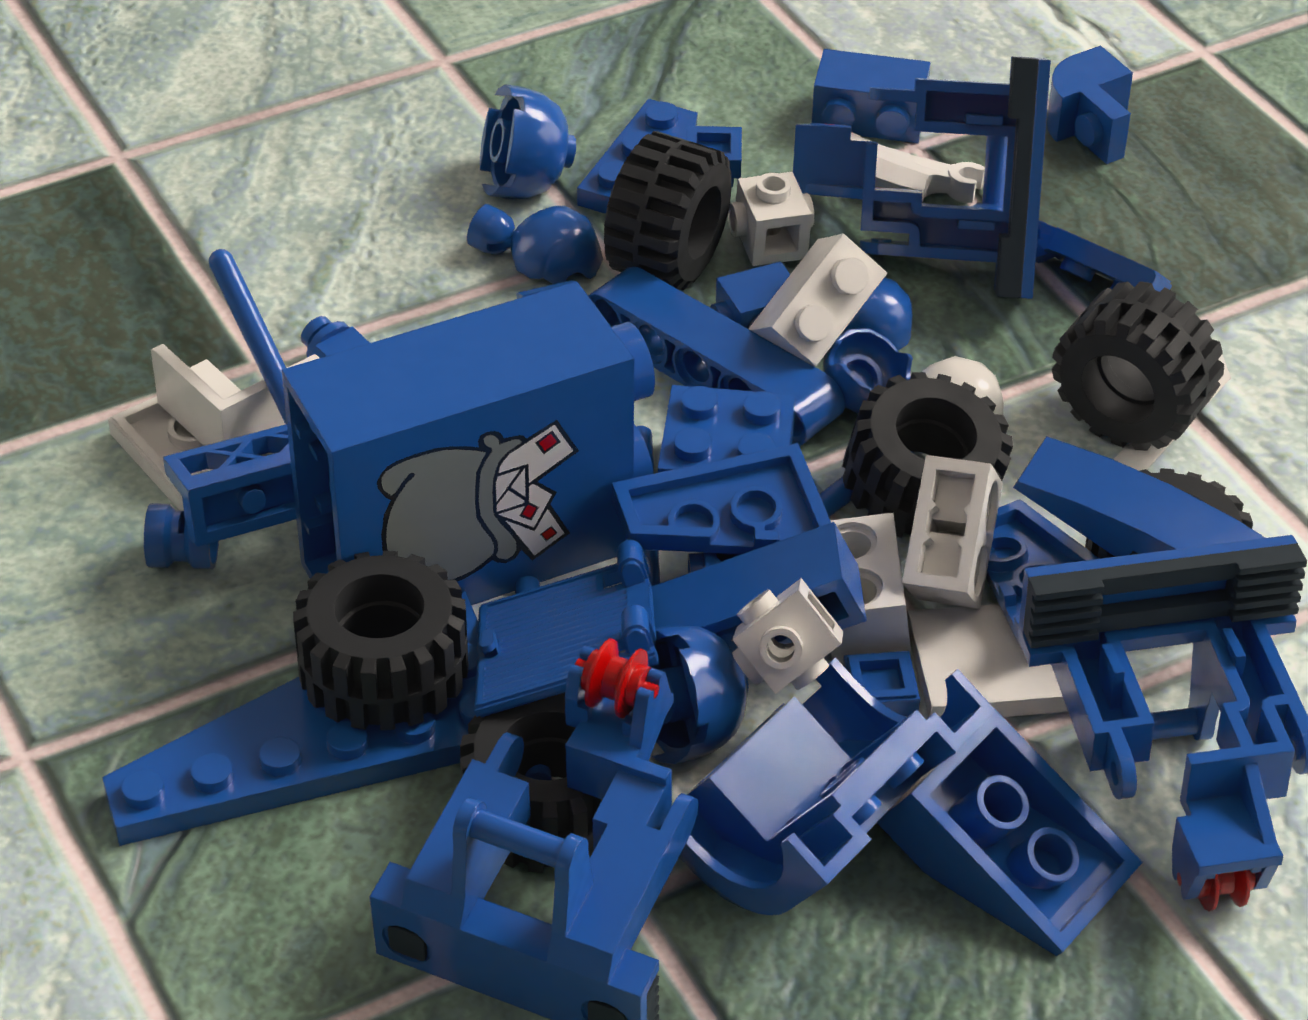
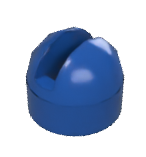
(490, 230)

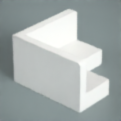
(209, 402)

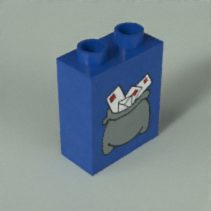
(472, 442)

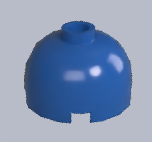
(525, 144)
(706, 689)

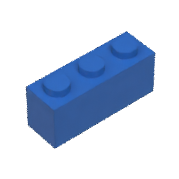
(720, 591)

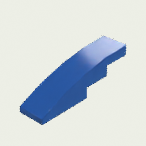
(1121, 505)

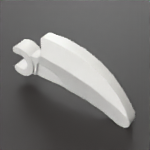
(906, 171)

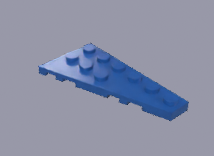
(276, 756)

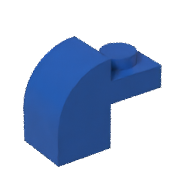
(1091, 102)

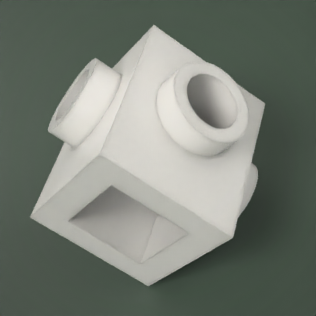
(772, 218)
(794, 615)

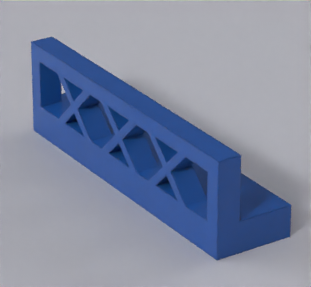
(242, 488)

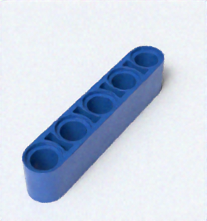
(715, 352)

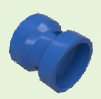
(168, 540)

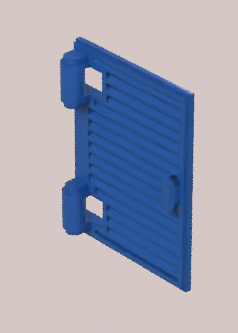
(538, 634)

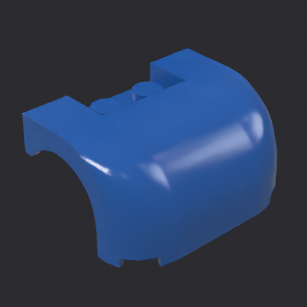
(812, 784)

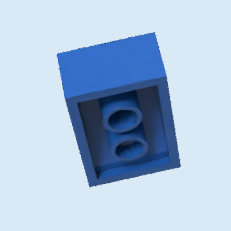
(1012, 837)

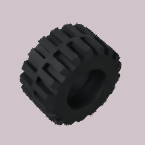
(668, 209)
(1138, 365)
(922, 418)
(381, 640)
(544, 734)

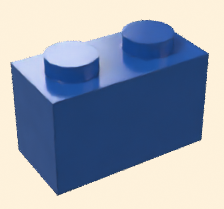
(844, 90)

